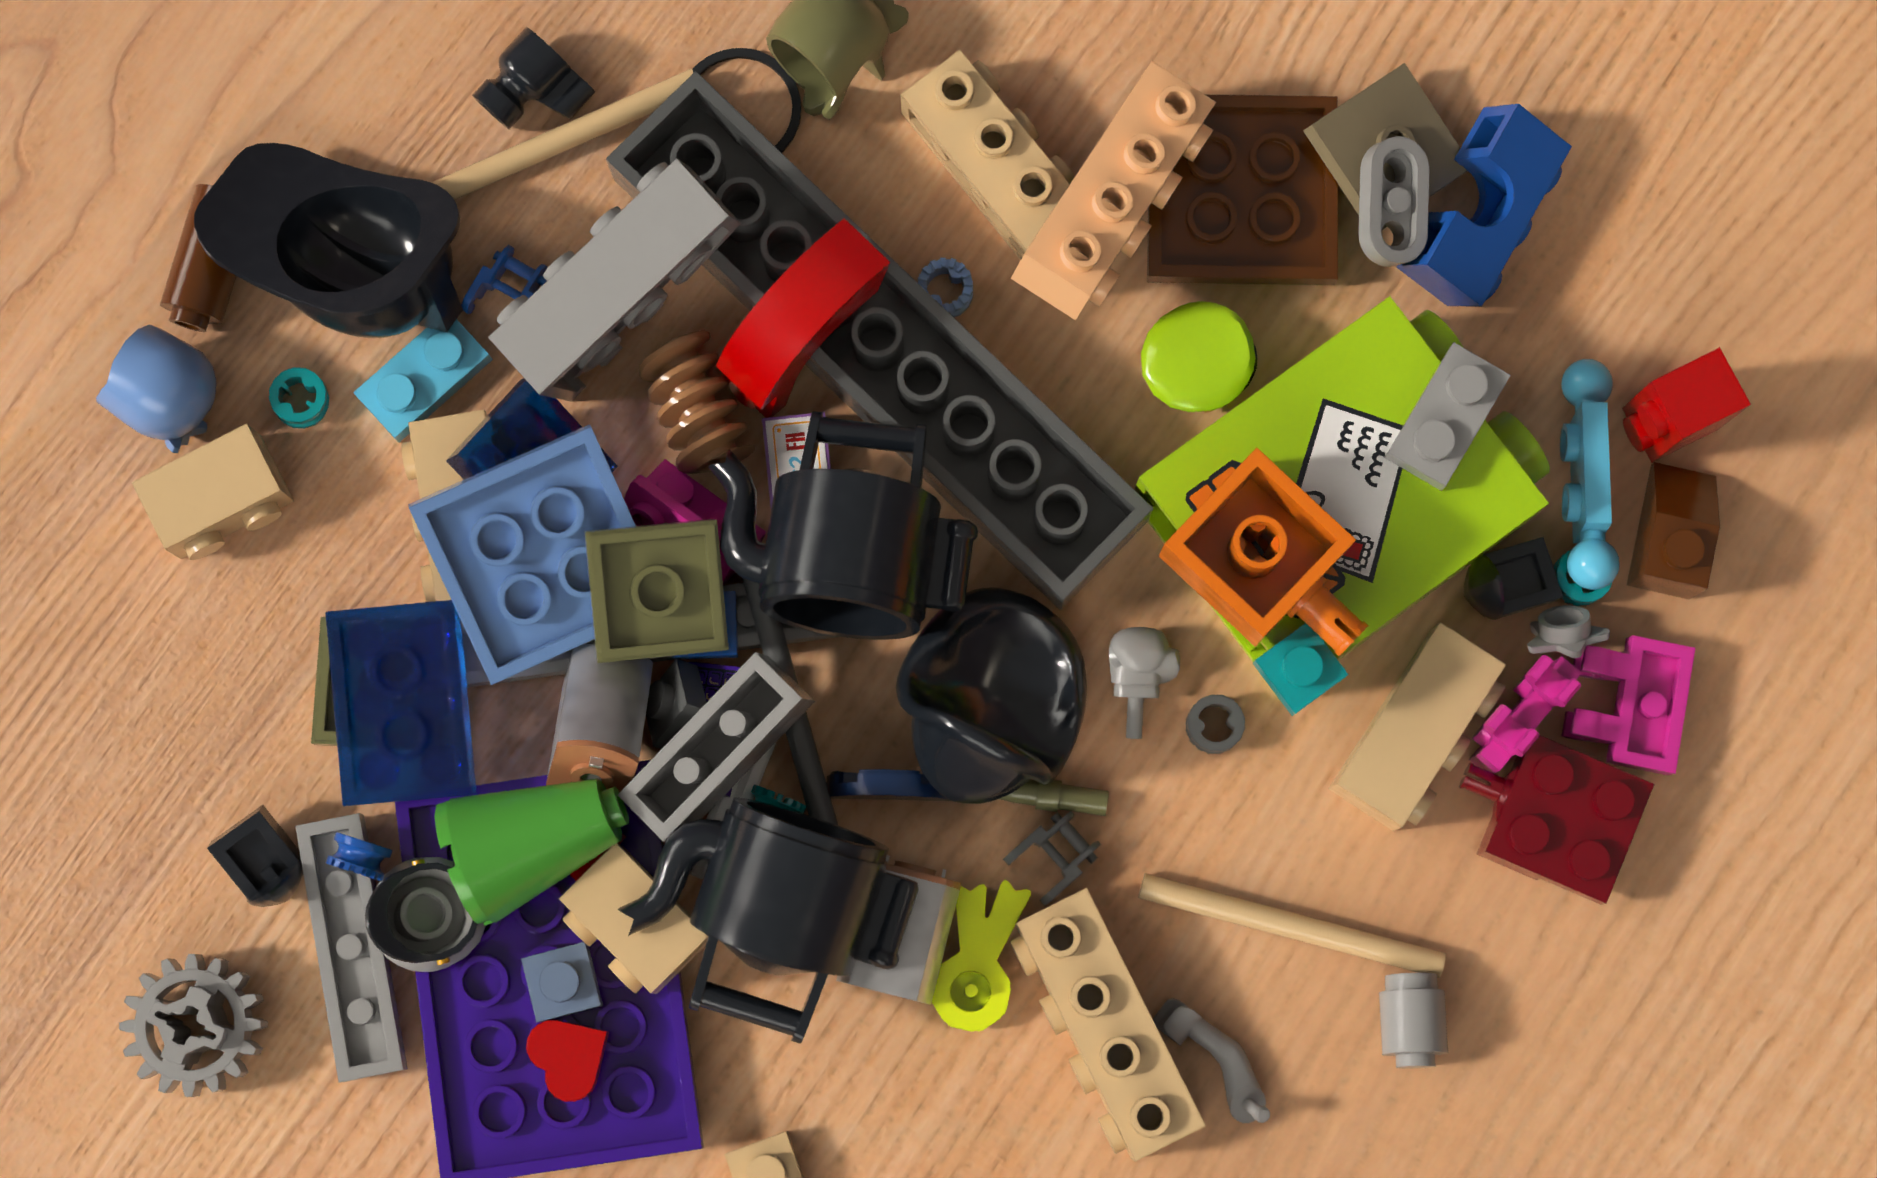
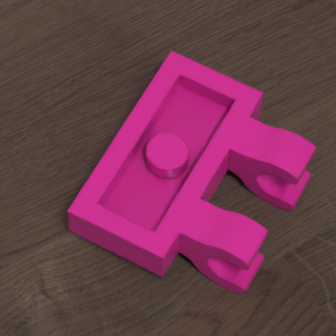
(1648, 703)
(1513, 730)

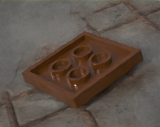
(1251, 201)

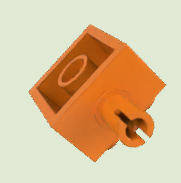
(1301, 549)

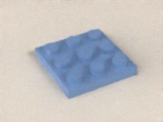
(518, 549)

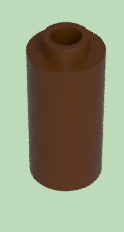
(196, 286)

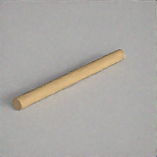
(560, 138)
(1292, 925)

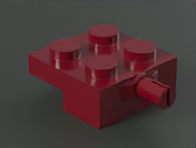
(1561, 817)

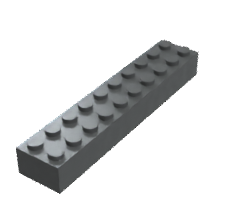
(903, 357)

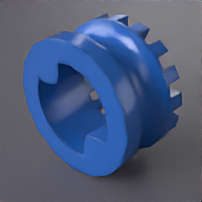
(359, 856)

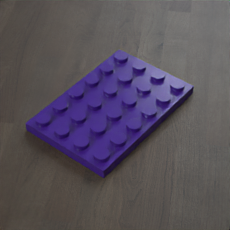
(476, 1019)

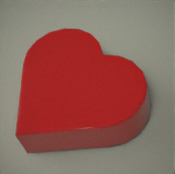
(569, 1056)

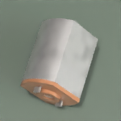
(600, 720)
(922, 942)

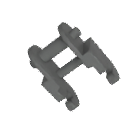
(1041, 839)

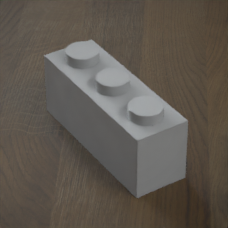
(716, 746)

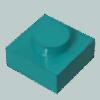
(1300, 669)

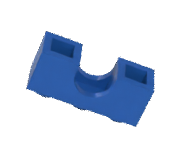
(1514, 167)

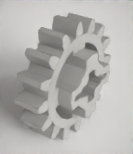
(180, 1047)

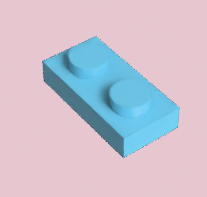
(422, 377)

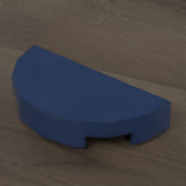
(882, 785)

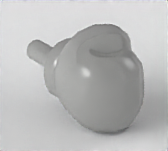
(1138, 665)

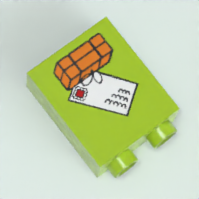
(1329, 433)

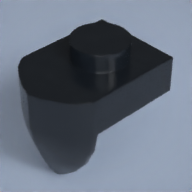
(1512, 580)
(259, 859)

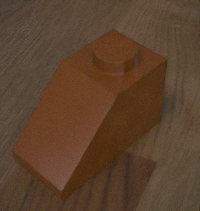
(1676, 532)

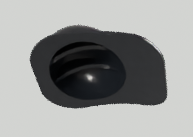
(335, 240)

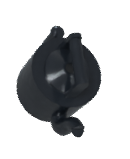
(848, 545)
(783, 900)

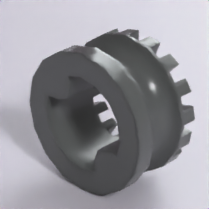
(1195, 726)

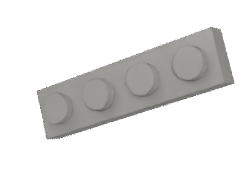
(352, 969)

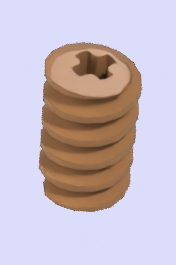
(691, 404)

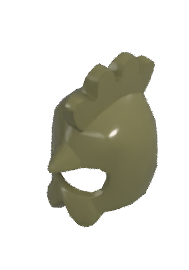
(831, 43)

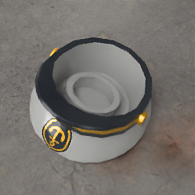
(420, 917)

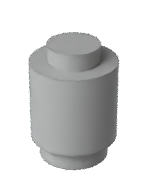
(1413, 1019)

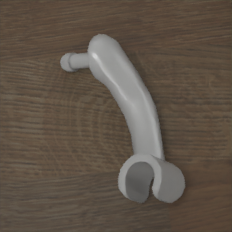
(1241, 1086)

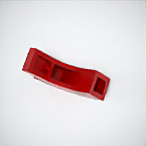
(799, 316)

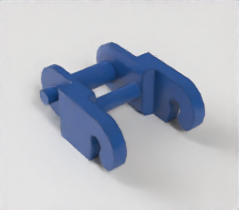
(490, 279)

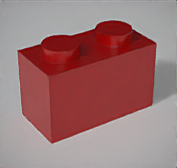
(1684, 406)

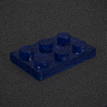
(400, 703)

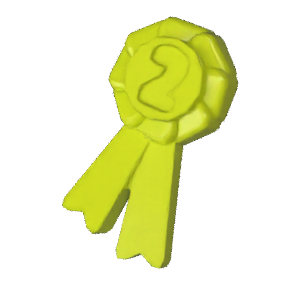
(971, 984)

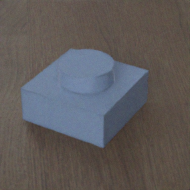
(562, 982)

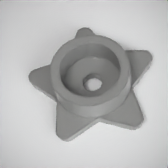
(1565, 631)

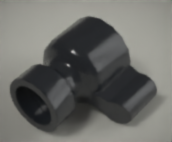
(532, 72)

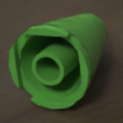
(525, 841)

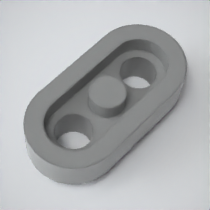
(1397, 205)

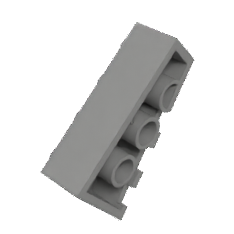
(613, 280)

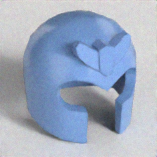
(160, 387)

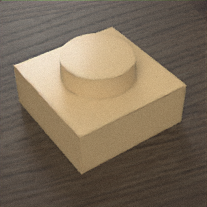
(765, 1159)

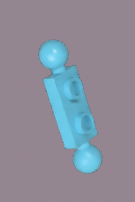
(1588, 497)

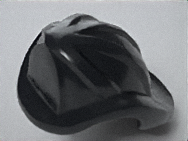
(993, 695)

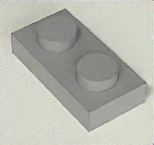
(1447, 416)

